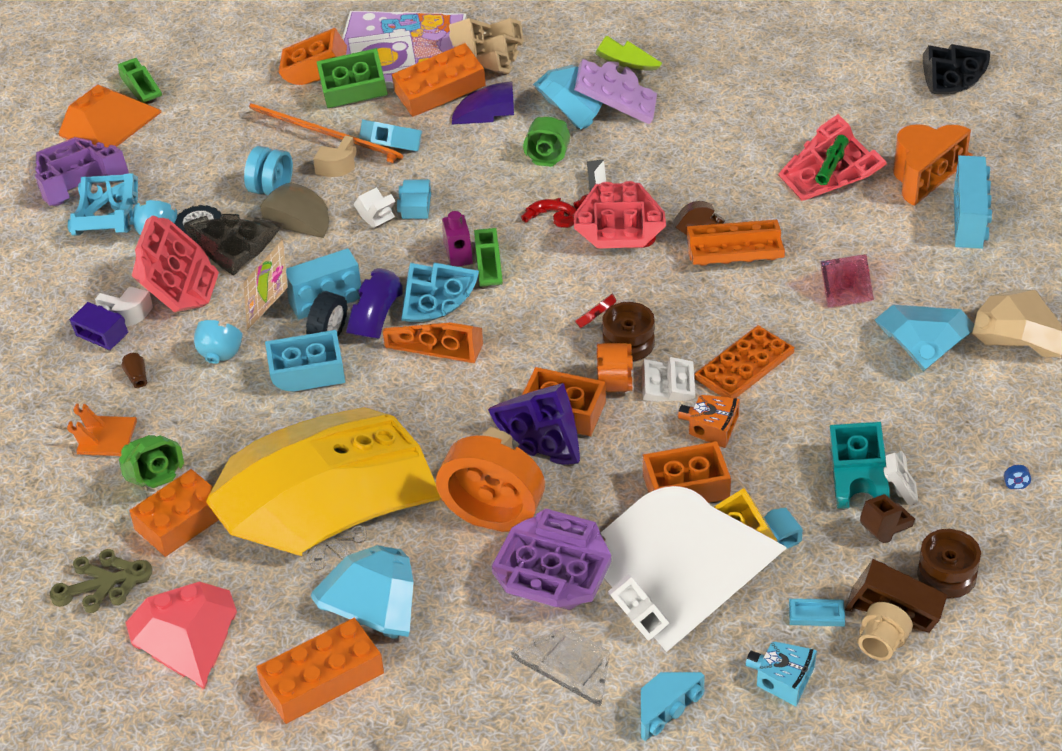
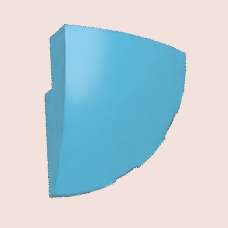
(435, 290)

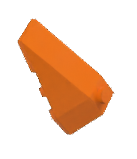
(439, 340)

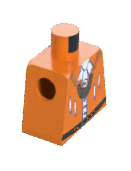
(711, 418)

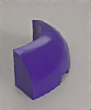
(375, 300)

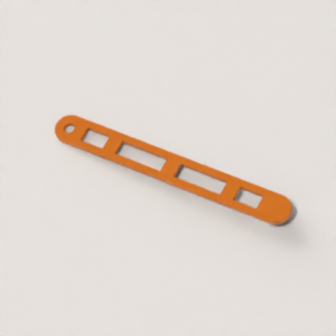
(391, 154)

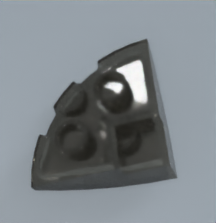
(231, 240)

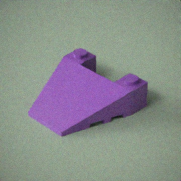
(65, 163)

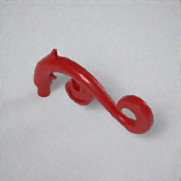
(545, 205)

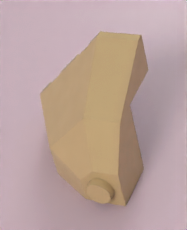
(491, 44)
(1019, 320)

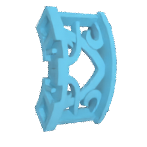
(83, 217)

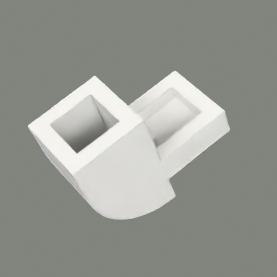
(374, 207)
(132, 305)
(638, 607)

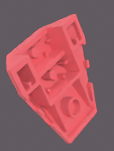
(855, 165)

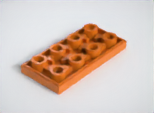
(744, 363)

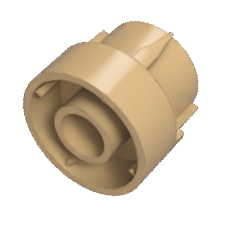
(884, 630)

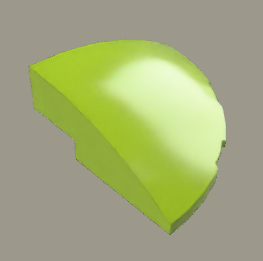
(626, 55)

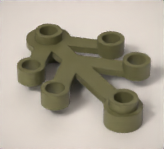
(132, 574)

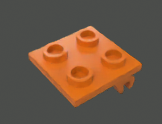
(101, 433)

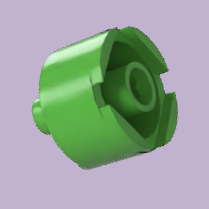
(546, 141)

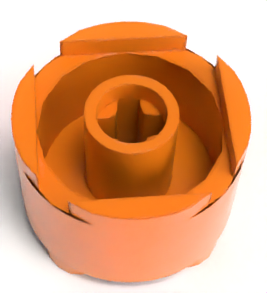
(615, 366)

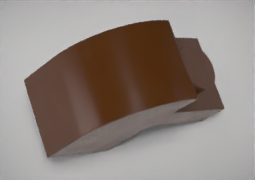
(696, 214)
(885, 518)

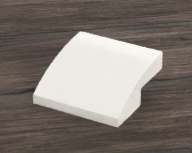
(668, 380)

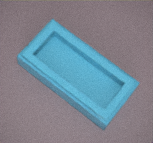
(816, 612)

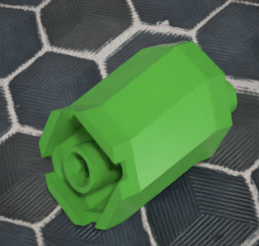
(151, 461)

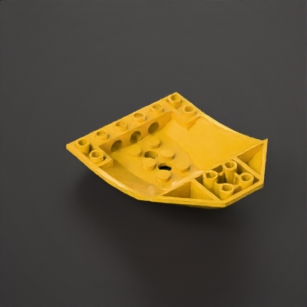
(300, 491)

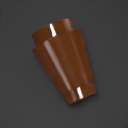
(134, 368)

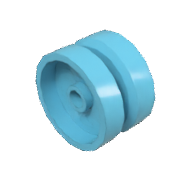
(267, 170)

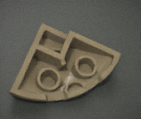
(297, 209)

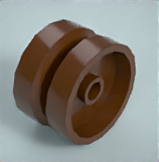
(632, 325)
(949, 562)

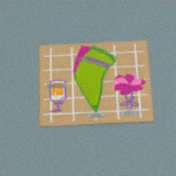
(265, 284)

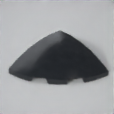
(953, 68)

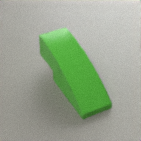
(138, 80)
(488, 257)

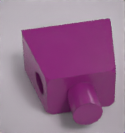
(454, 229)

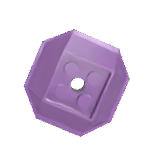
(553, 560)

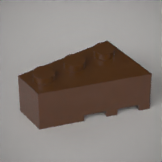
(888, 585)

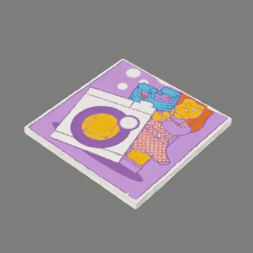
(399, 37)

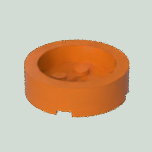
(482, 498)

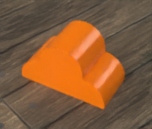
(927, 157)

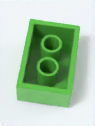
(352, 78)

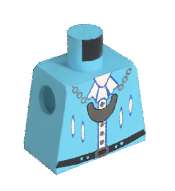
(783, 670)

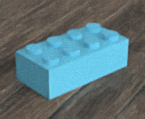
(972, 202)

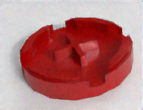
(595, 311)

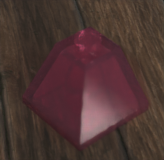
(847, 280)

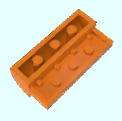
(735, 242)

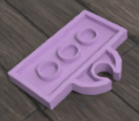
(616, 89)

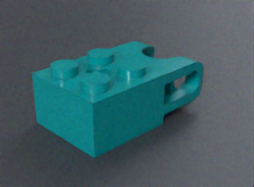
(858, 461)

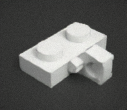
(898, 473)

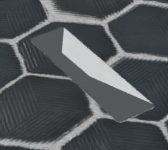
(596, 172)

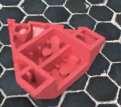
(184, 628)

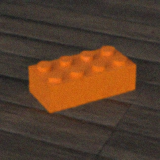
(438, 79)
(320, 670)

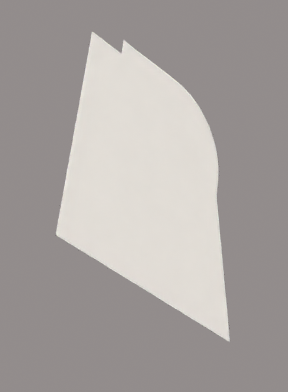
(684, 556)

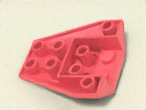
(619, 216)

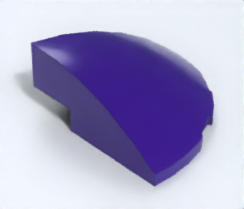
(485, 103)
(541, 423)

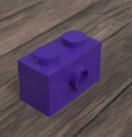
(99, 325)

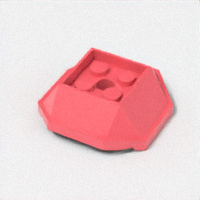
(173, 266)

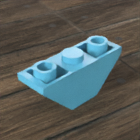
(390, 135)
(666, 699)

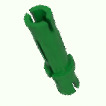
(838, 147)

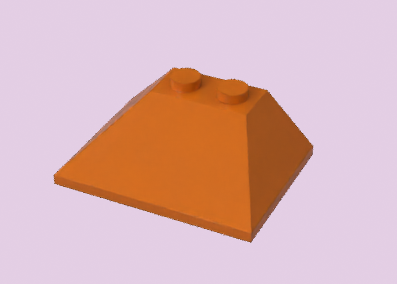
(105, 117)

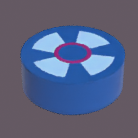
(1017, 477)

